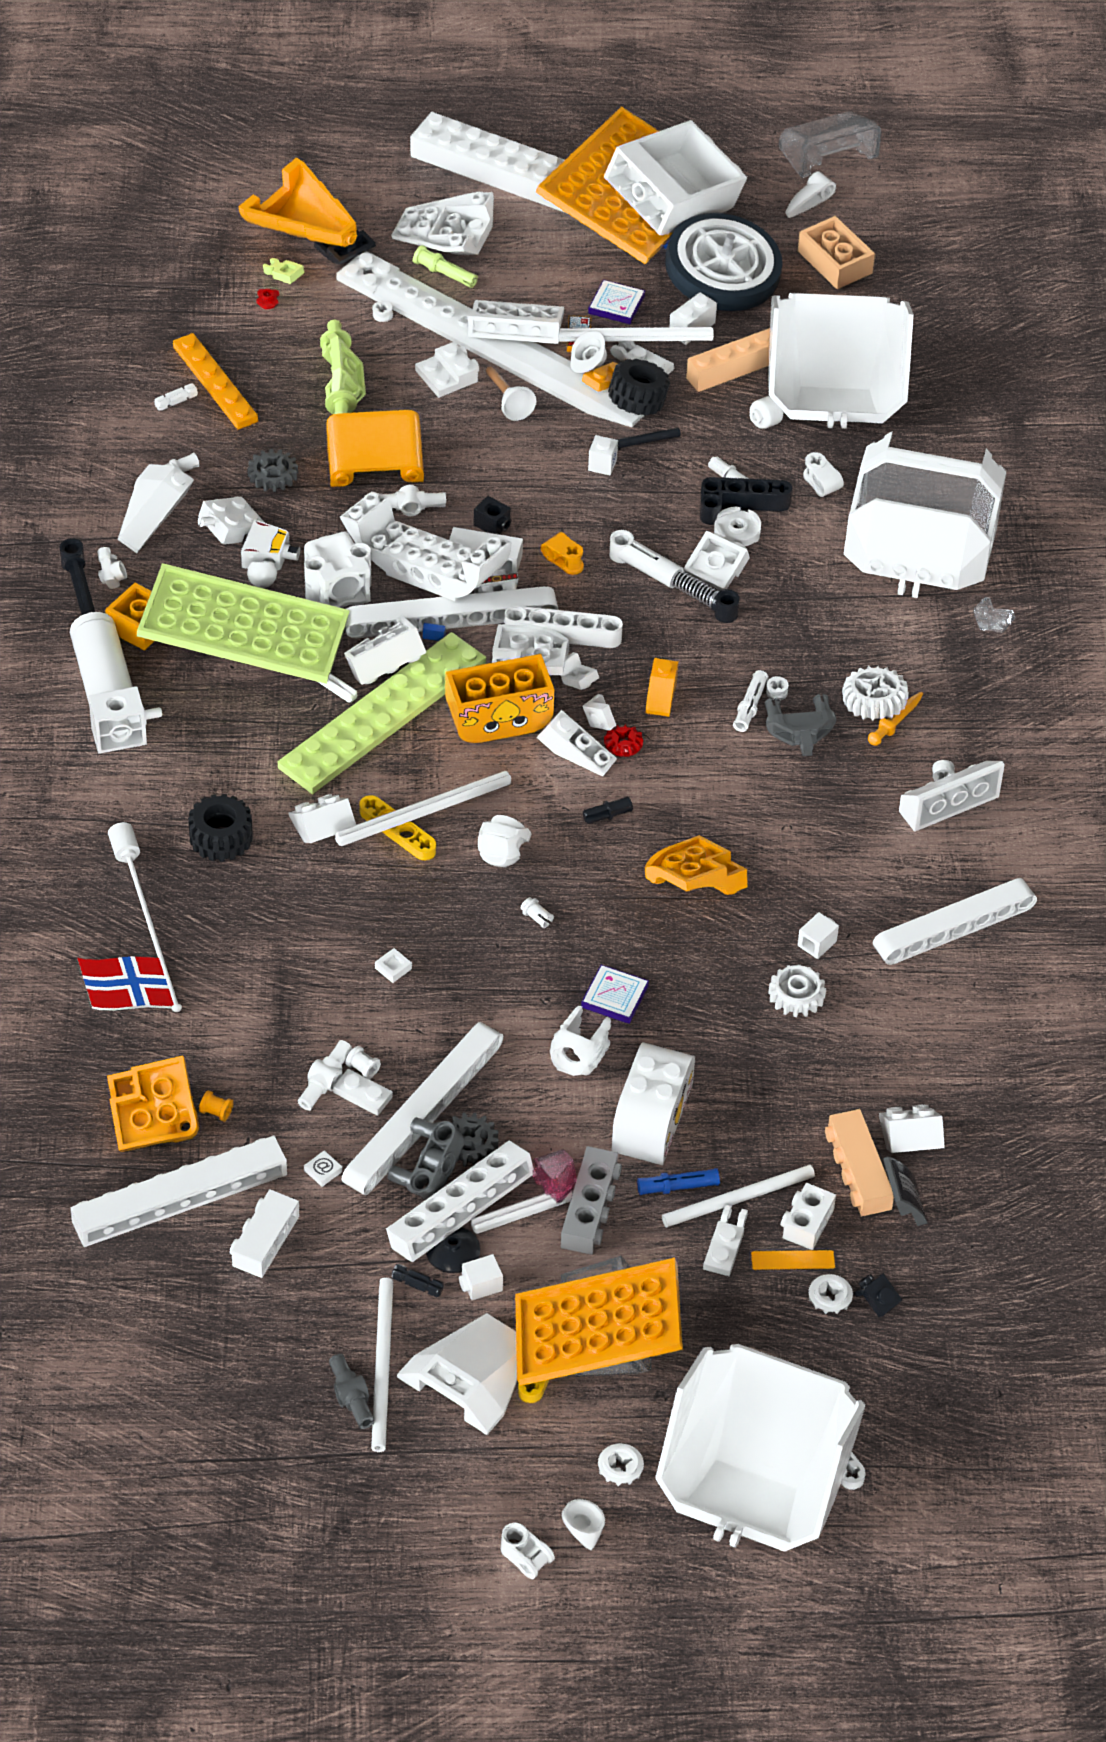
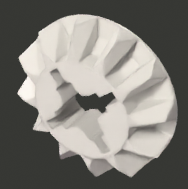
(836, 1285)
(626, 1455)

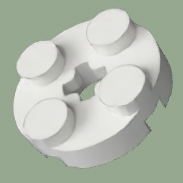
(733, 516)

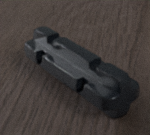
(417, 1280)

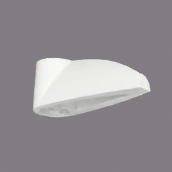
(815, 192)

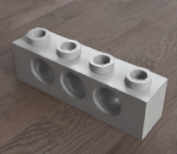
(595, 1165)

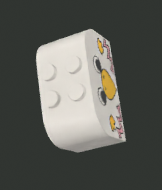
(652, 1103)

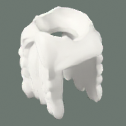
(589, 1051)

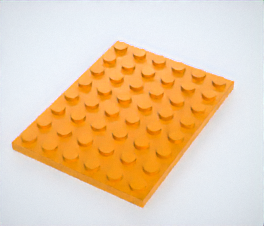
(585, 194)

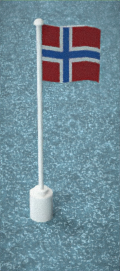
(129, 980)

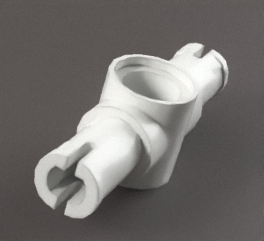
(412, 500)
(324, 1075)

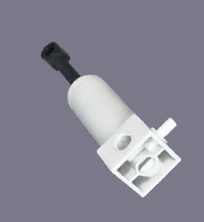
(114, 703)

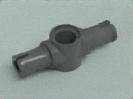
(351, 1391)

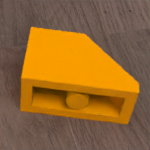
(662, 687)

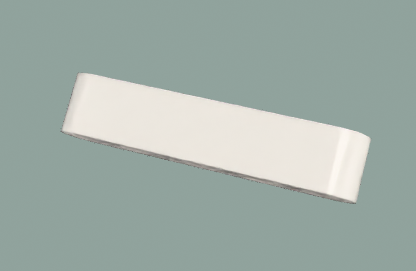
(576, 626)

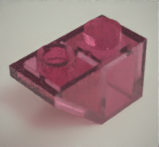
(555, 1174)

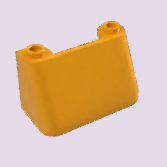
(374, 444)

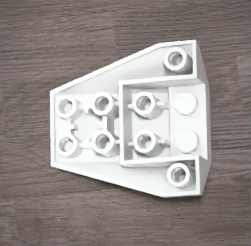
(450, 224)
(470, 1368)

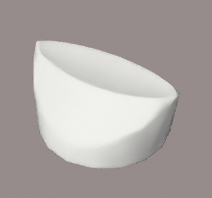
(584, 1521)

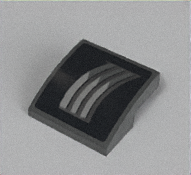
(905, 1190)

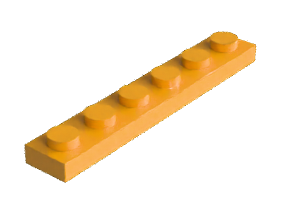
(215, 381)

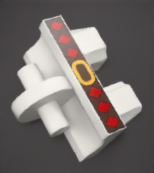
(498, 582)

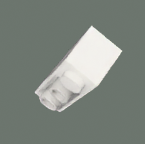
(573, 743)

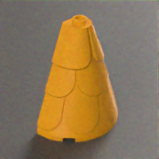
(302, 209)

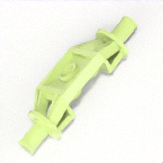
(348, 381)

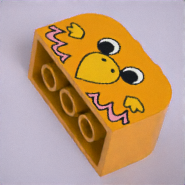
(500, 698)

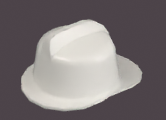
(588, 352)

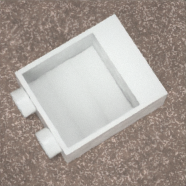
(675, 176)

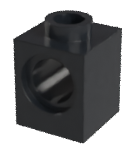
(492, 516)

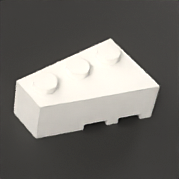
(385, 652)

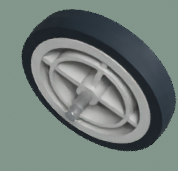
(724, 260)

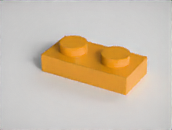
(600, 377)

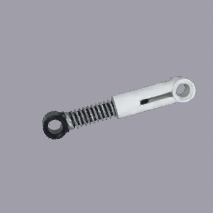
(627, 550)

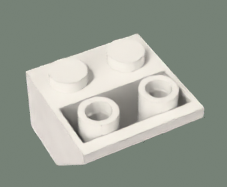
(323, 818)
(912, 1129)

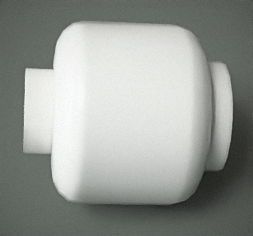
(765, 413)

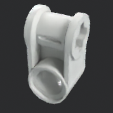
(822, 475)
(529, 1553)

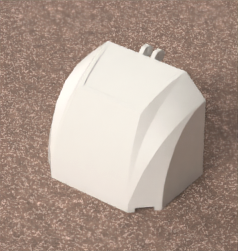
(839, 357)
(751, 1411)

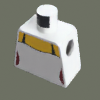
(268, 544)

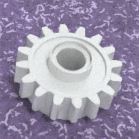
(797, 990)

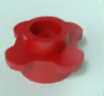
(267, 298)

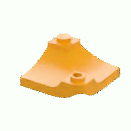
(697, 865)
(152, 1104)

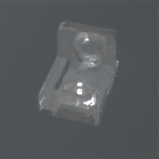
(992, 618)

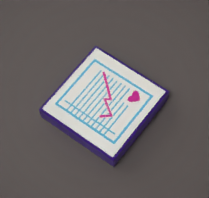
(616, 302)
(615, 994)

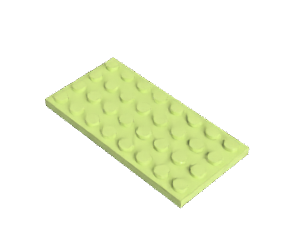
(243, 623)

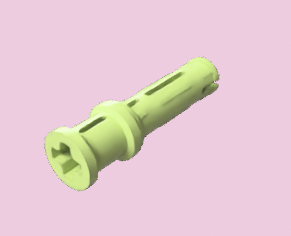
(437, 263)

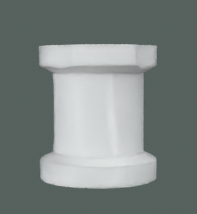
(363, 1062)

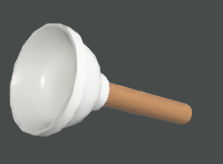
(516, 401)

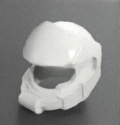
(501, 840)

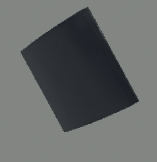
(341, 254)

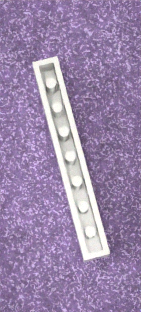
(178, 1191)

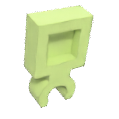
(285, 271)

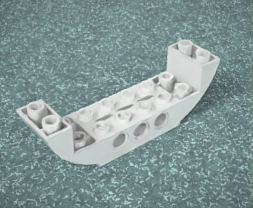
(419, 555)

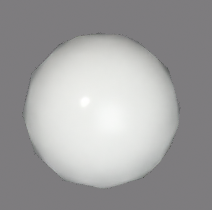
(262, 573)

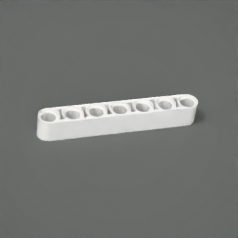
(954, 921)

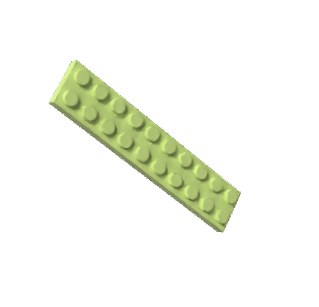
(377, 714)

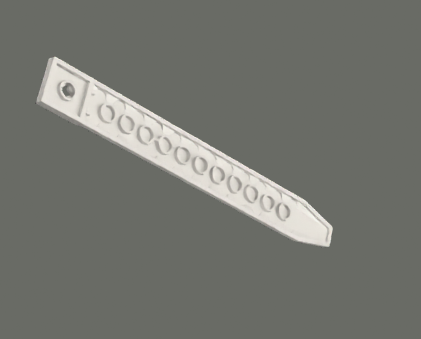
(450, 320)

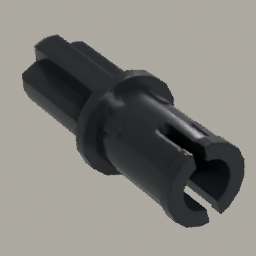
(607, 810)

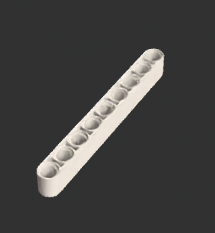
(465, 612)
(425, 1103)

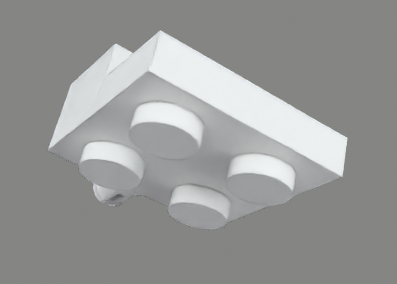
(228, 518)

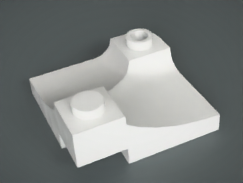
(524, 641)

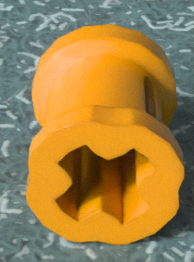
(216, 1106)

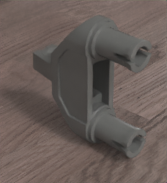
(801, 728)

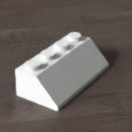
(952, 794)

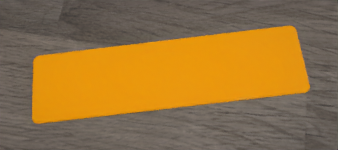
(793, 1259)

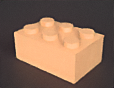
(836, 252)

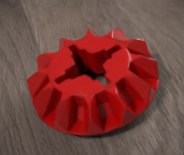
(626, 747)

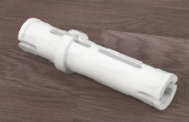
(747, 708)

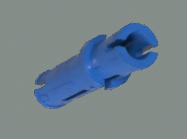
(667, 1183)

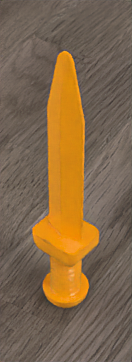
(888, 725)

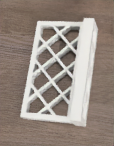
(512, 327)

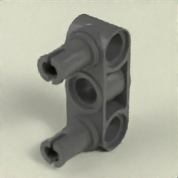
(435, 1160)

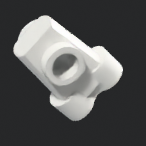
(112, 570)

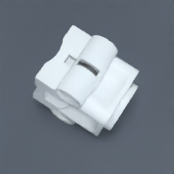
(337, 571)

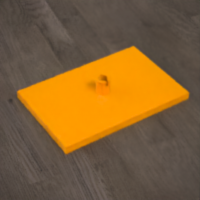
(598, 1321)

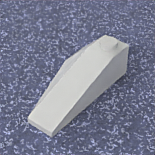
(152, 500)

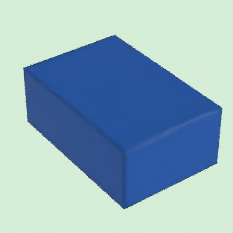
(433, 631)

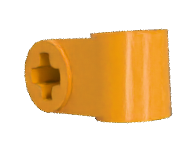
(564, 553)

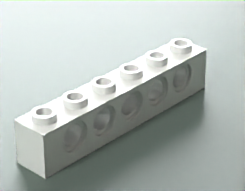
(460, 1201)

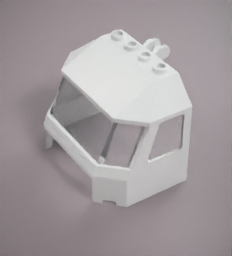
(924, 517)

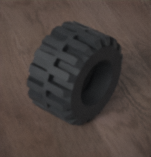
(639, 387)
(220, 812)

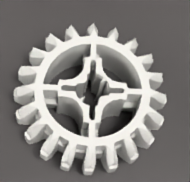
(875, 693)

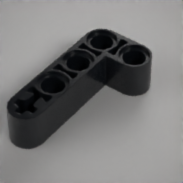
(746, 493)

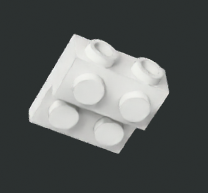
(448, 369)
(717, 560)

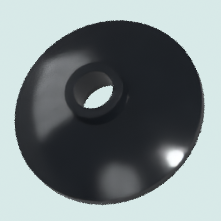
(450, 1258)

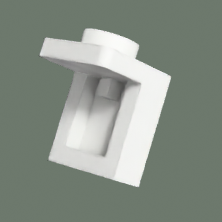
(577, 674)
(599, 713)

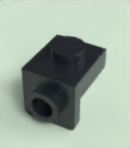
(878, 1293)

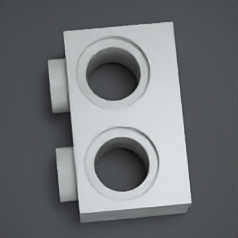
(812, 1217)

